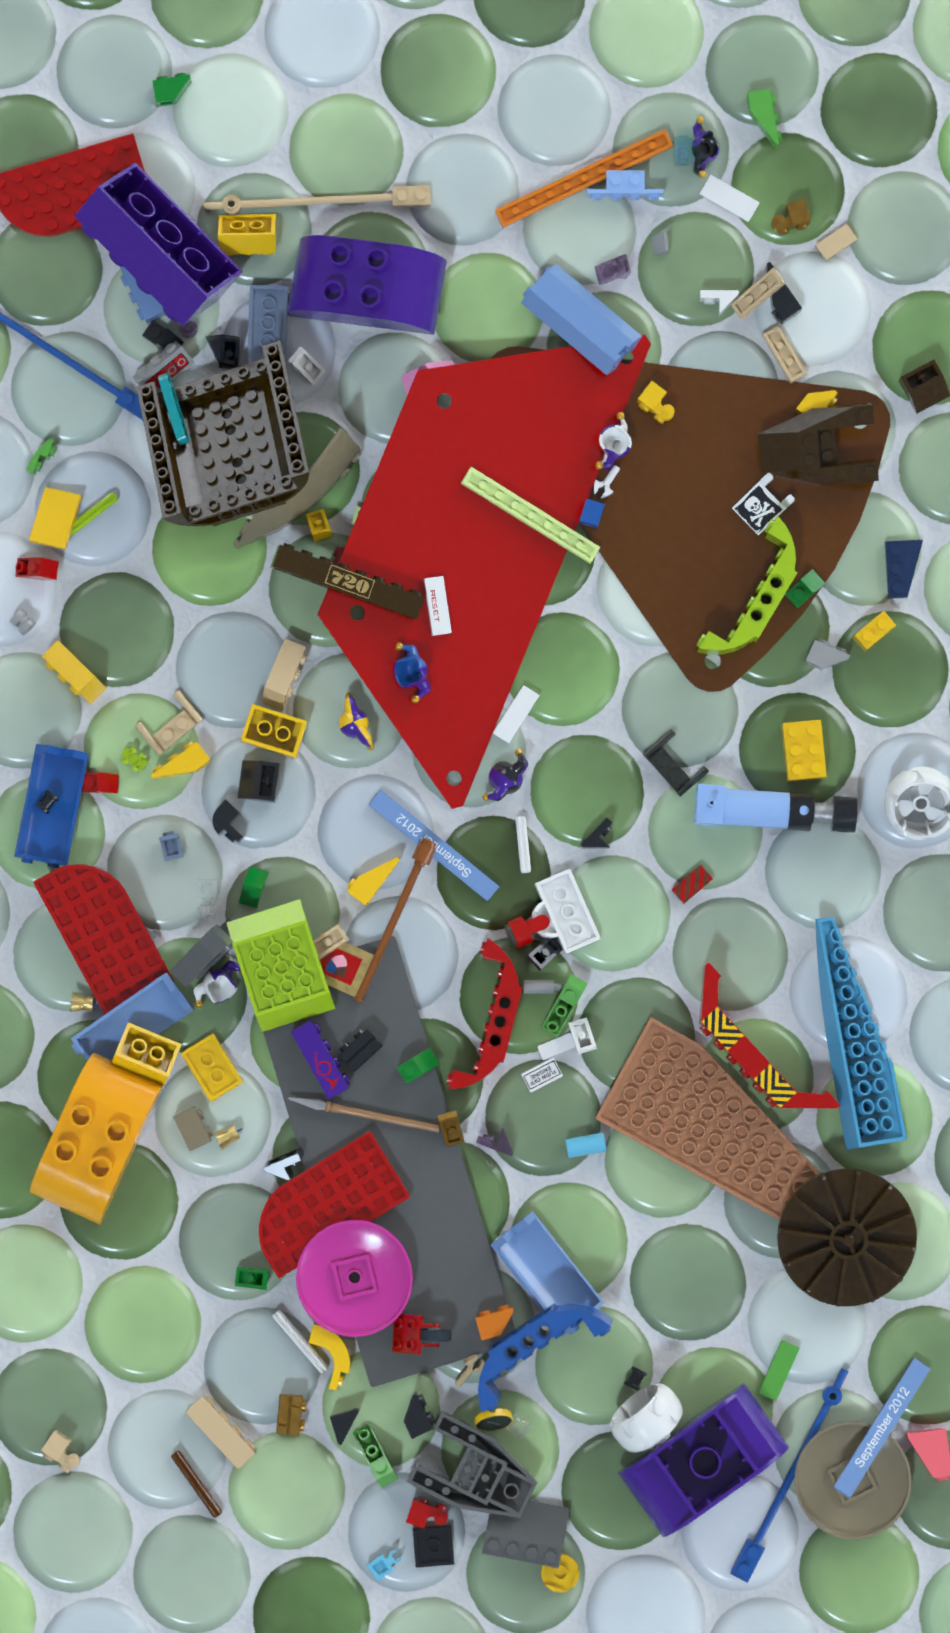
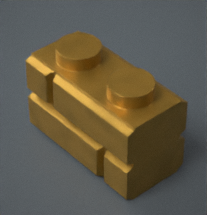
(290, 1414)

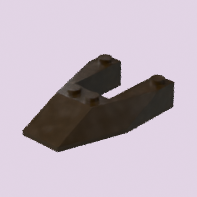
(807, 446)

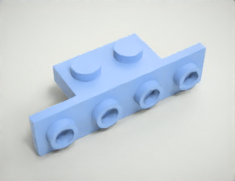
(625, 184)

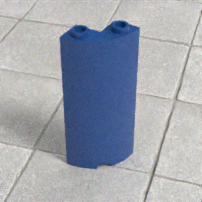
(49, 836)

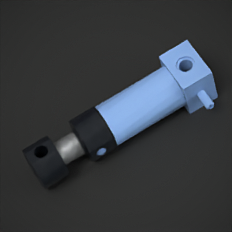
(770, 809)

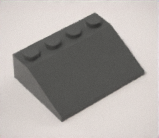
(532, 1538)

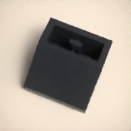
(259, 781)
(416, 1418)

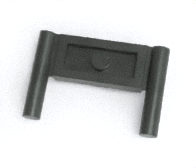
(669, 768)

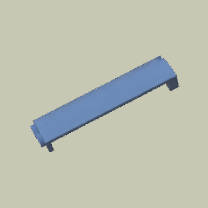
(151, 1008)
(544, 1267)

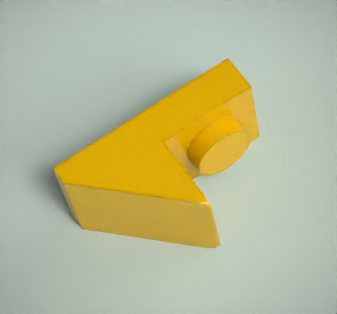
(319, 525)

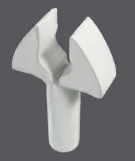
(607, 481)

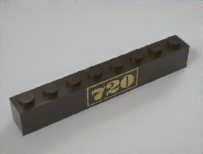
(347, 582)

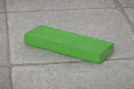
(778, 1370)

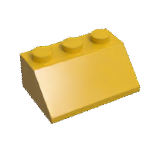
(247, 234)

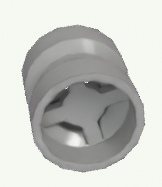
(22, 621)

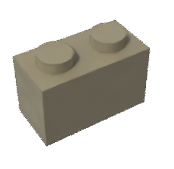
(192, 1128)

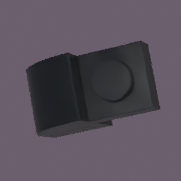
(223, 817)

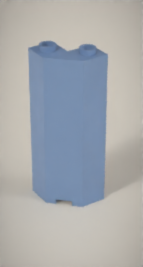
(580, 319)

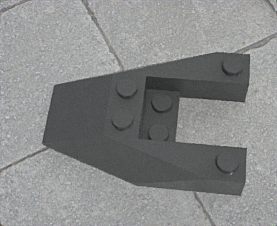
(485, 1478)

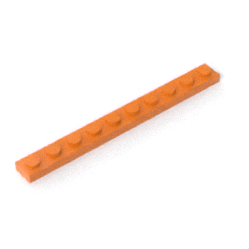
(583, 178)

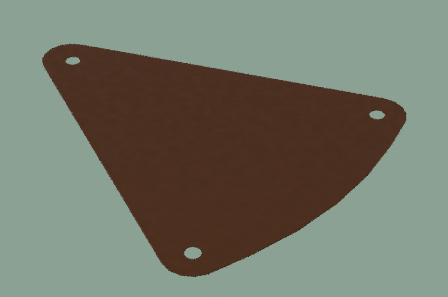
(673, 520)

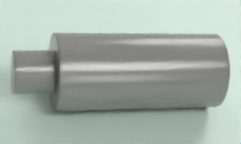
(541, 986)

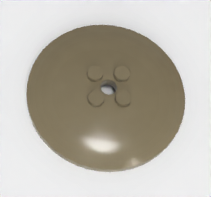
(876, 1500)

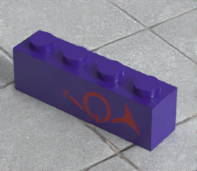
(319, 1059)

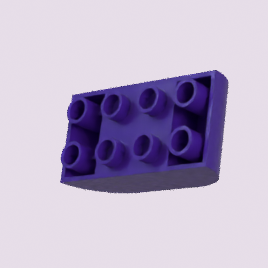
(704, 1461)

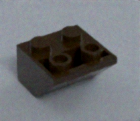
(925, 386)

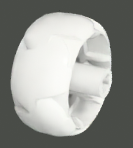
(898, 809)
(646, 1418)

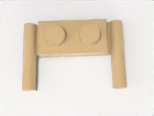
(174, 729)

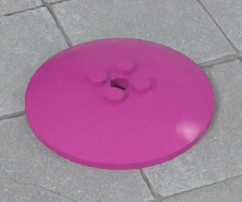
(349, 1306)

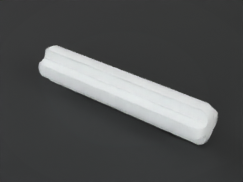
(523, 846)

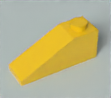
(369, 883)

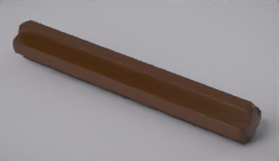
(196, 1484)

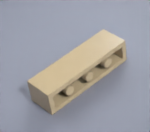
(220, 1431)

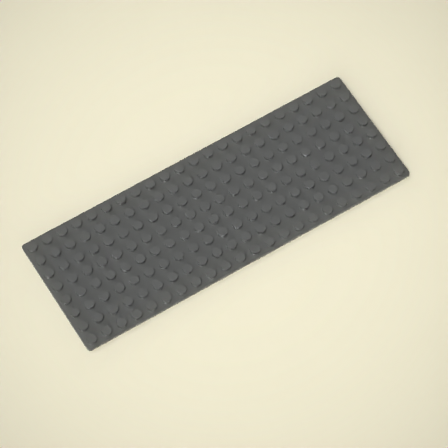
(441, 1219)

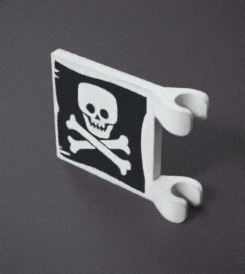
(761, 506)

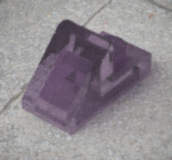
(613, 269)
(502, 1144)

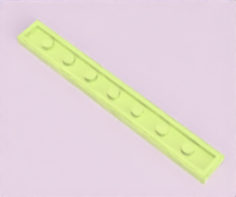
(530, 515)

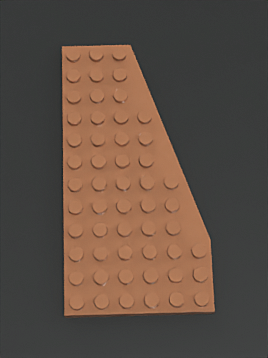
(701, 1119)

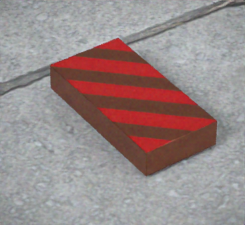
(692, 884)

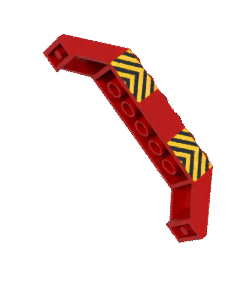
(747, 1056)

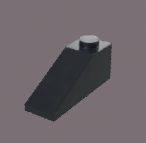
(783, 302)

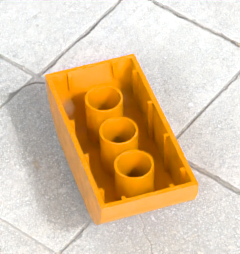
(95, 1138)

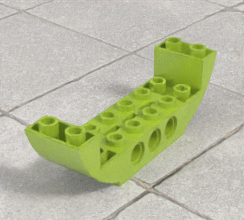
(782, 573)

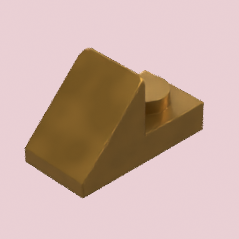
(451, 1128)

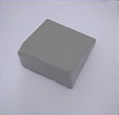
(660, 244)

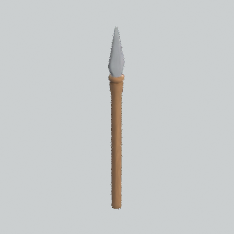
(319, 1104)

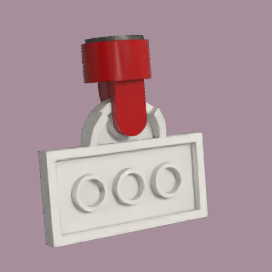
(558, 915)

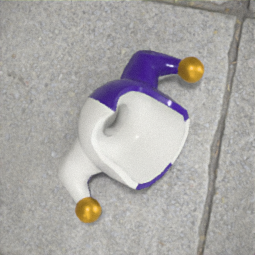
(614, 442)
(218, 984)

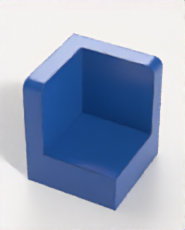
(591, 513)

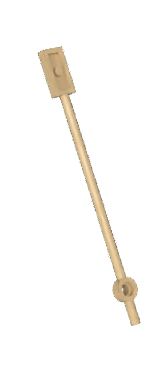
(401, 197)

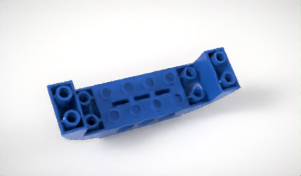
(557, 1319)

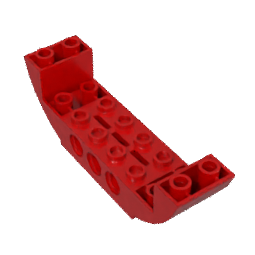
(507, 989)

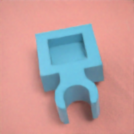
(382, 1566)

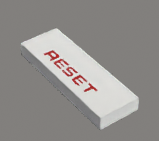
(437, 605)

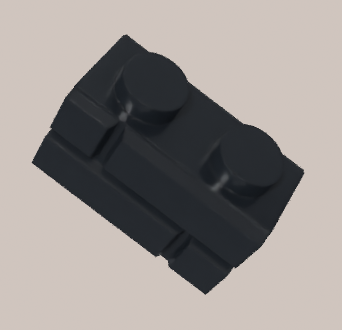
(360, 1049)

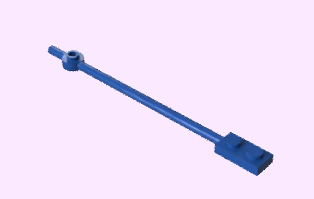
(126, 398)
(753, 1550)

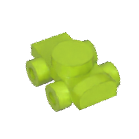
(135, 760)

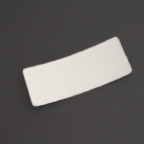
(556, 1046)

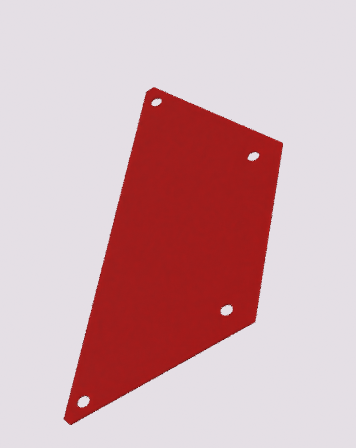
(535, 432)

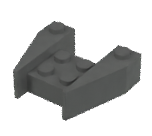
(204, 954)

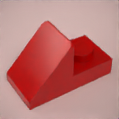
(100, 783)

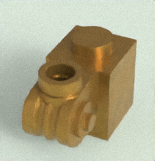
(797, 218)

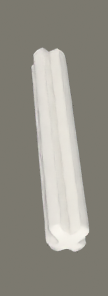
(300, 1341)

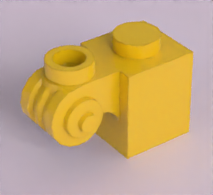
(651, 400)

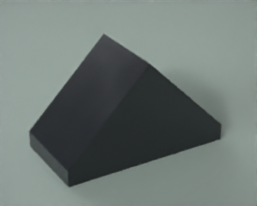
(342, 1423)

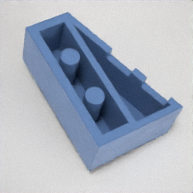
(148, 306)

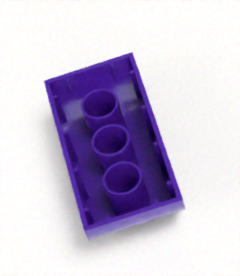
(367, 284)

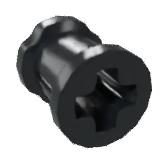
(47, 801)
(635, 1378)

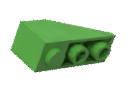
(762, 112)
(564, 1005)
(375, 1455)

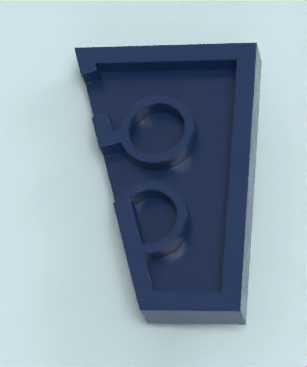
(900, 566)

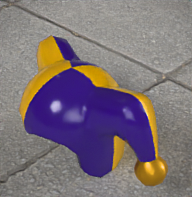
(355, 722)

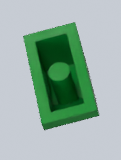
(418, 1066)

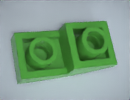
(45, 451)

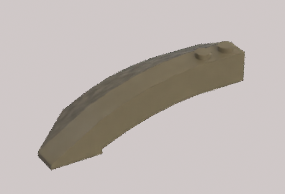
(323, 476)

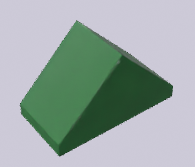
(253, 887)

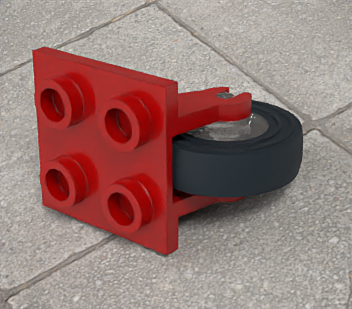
(408, 1333)

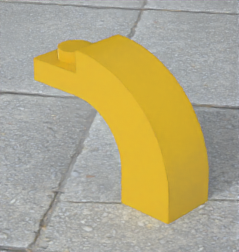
(338, 1350)

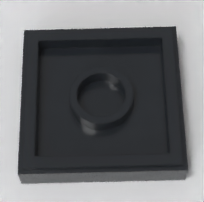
(433, 1546)

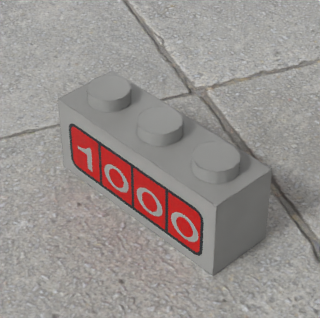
(172, 361)

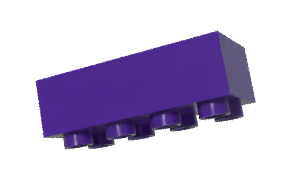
(157, 244)

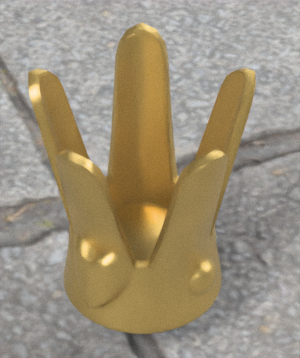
(82, 1003)
(227, 1136)

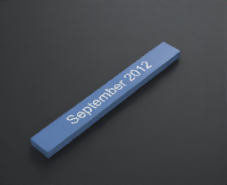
(444, 853)
(881, 1428)

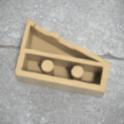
(283, 674)

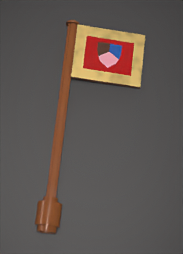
(353, 968)

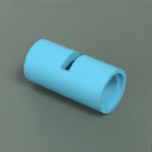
(585, 1145)

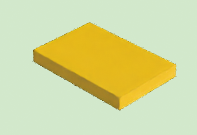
(55, 518)
(212, 1067)

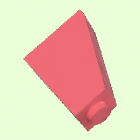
(932, 1450)

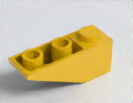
(187, 762)

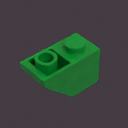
(170, 90)

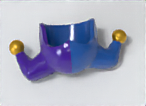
(411, 671)

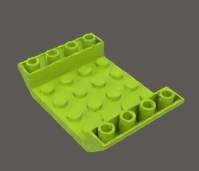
(280, 965)

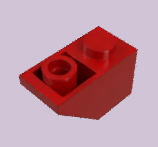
(37, 568)

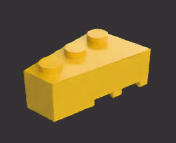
(73, 672)

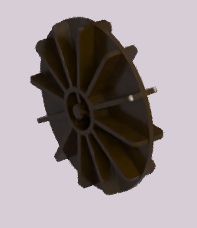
(847, 1237)

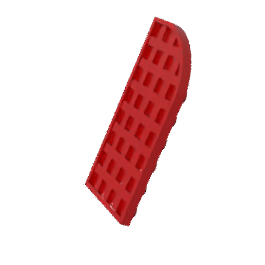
(50, 192)
(101, 932)
(342, 1187)

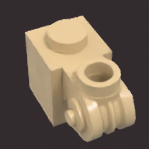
(55, 1450)

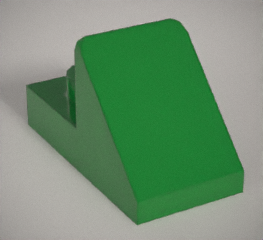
(804, 589)
(251, 1278)

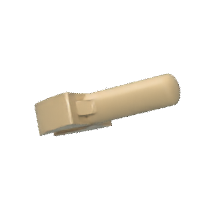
(469, 1361)

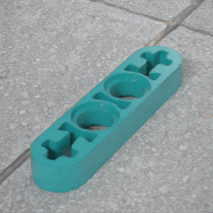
(174, 409)

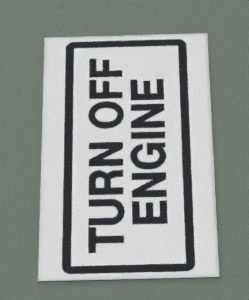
(542, 1075)

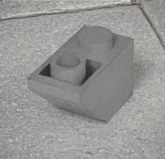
(823, 656)

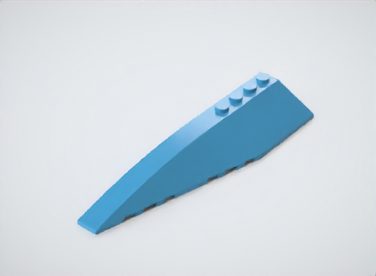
(857, 1055)

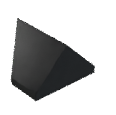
(226, 350)

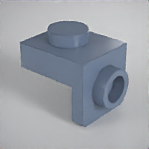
(171, 846)

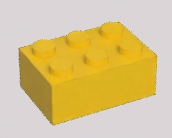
(274, 731)
(803, 750)
(146, 1053)

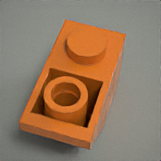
(493, 1323)

